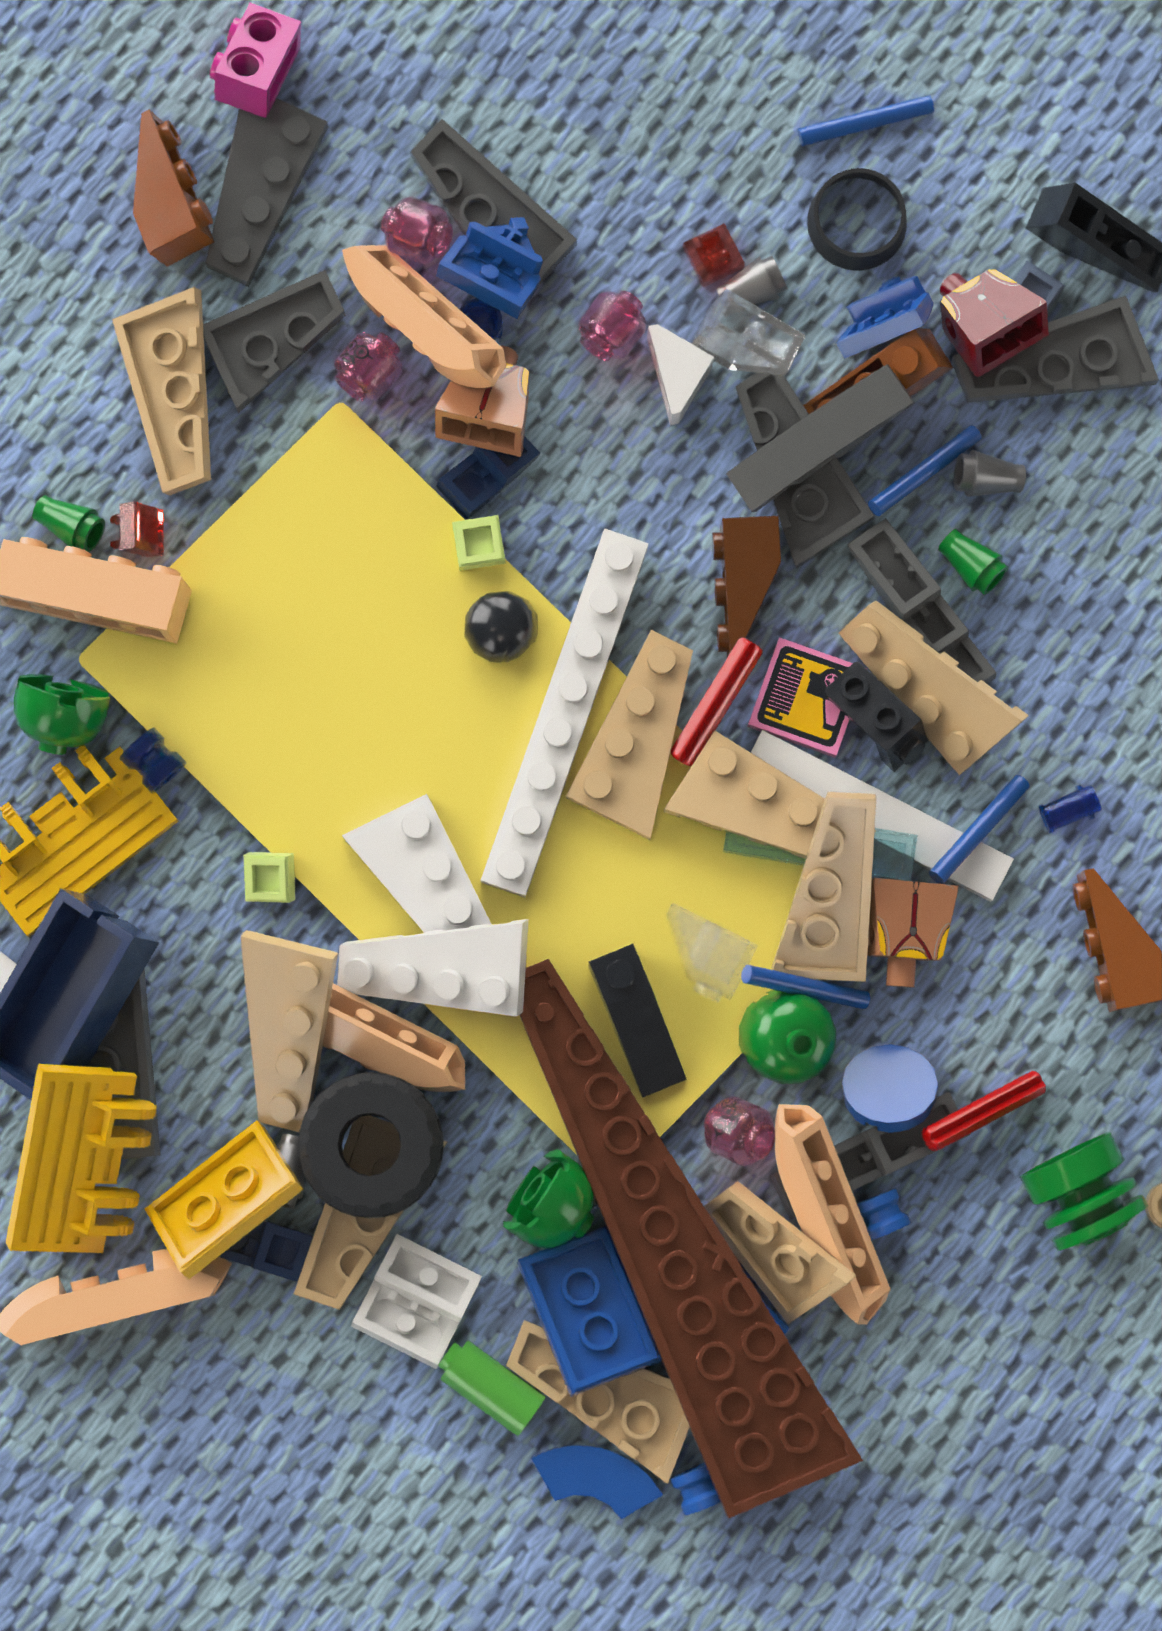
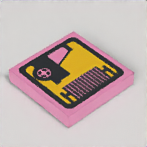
(795, 702)

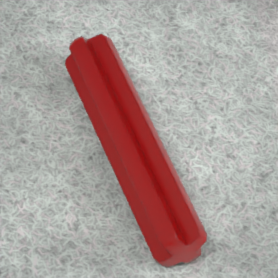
(716, 701)
(983, 1111)

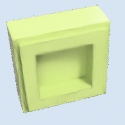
(478, 542)
(269, 877)

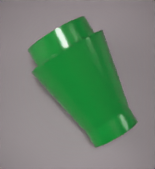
(70, 522)
(974, 562)

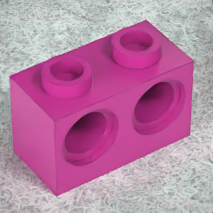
(256, 59)

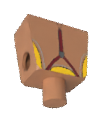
(490, 415)
(909, 925)

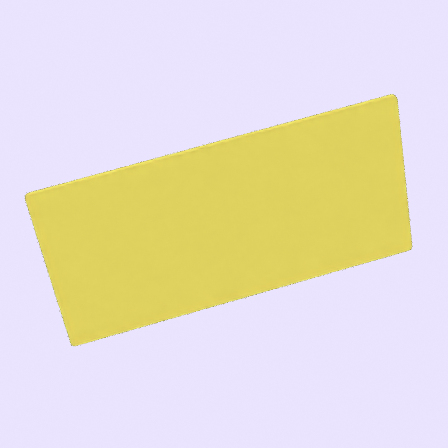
(339, 684)

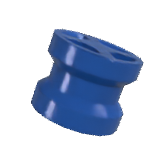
(883, 1214)
(696, 1489)

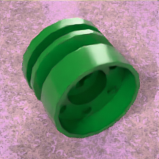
(1084, 1192)

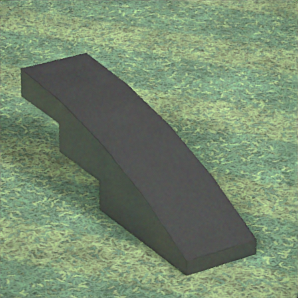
(820, 438)
(916, 597)
(879, 1152)

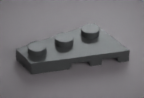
(270, 334)

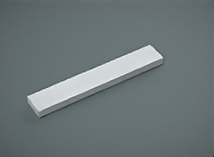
(979, 873)

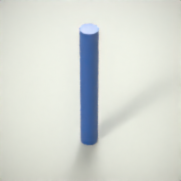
(866, 120)
(924, 470)
(979, 829)
(801, 985)

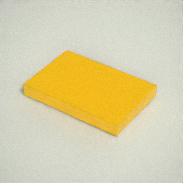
(223, 1199)

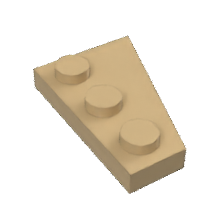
(775, 1253)

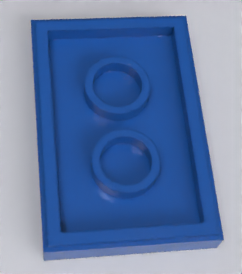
(588, 1311)

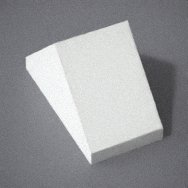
(679, 369)

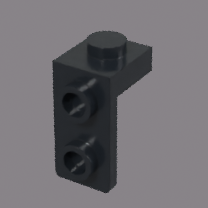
(879, 714)

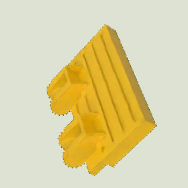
(79, 842)
(67, 1152)

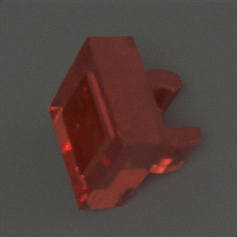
(713, 255)
(139, 529)

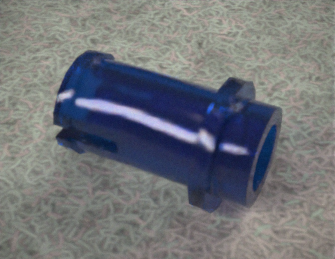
(1070, 808)

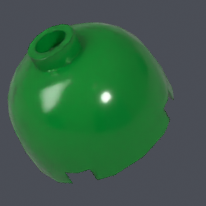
(59, 712)
(787, 1037)
(552, 1203)

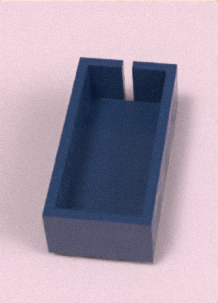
(68, 987)

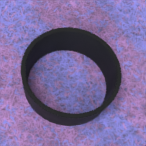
(841, 257)

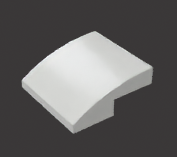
(416, 1301)

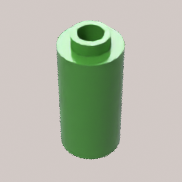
(490, 1386)

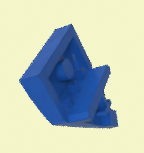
(494, 265)
(886, 315)

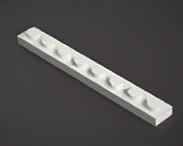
(564, 713)

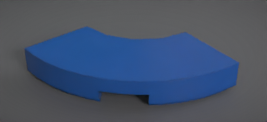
(596, 1473)

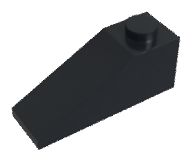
(1096, 235)
(637, 1020)

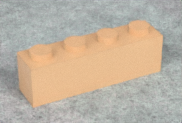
(93, 590)

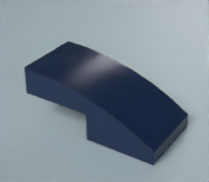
(483, 476)
(272, 1250)

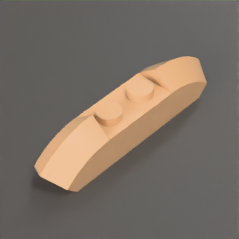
(425, 316)
(392, 1044)
(828, 1207)
(50, 1311)

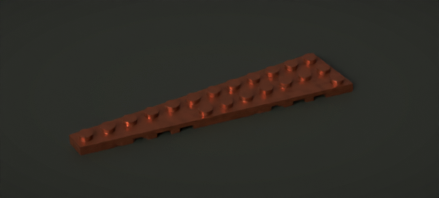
(725, 1355)

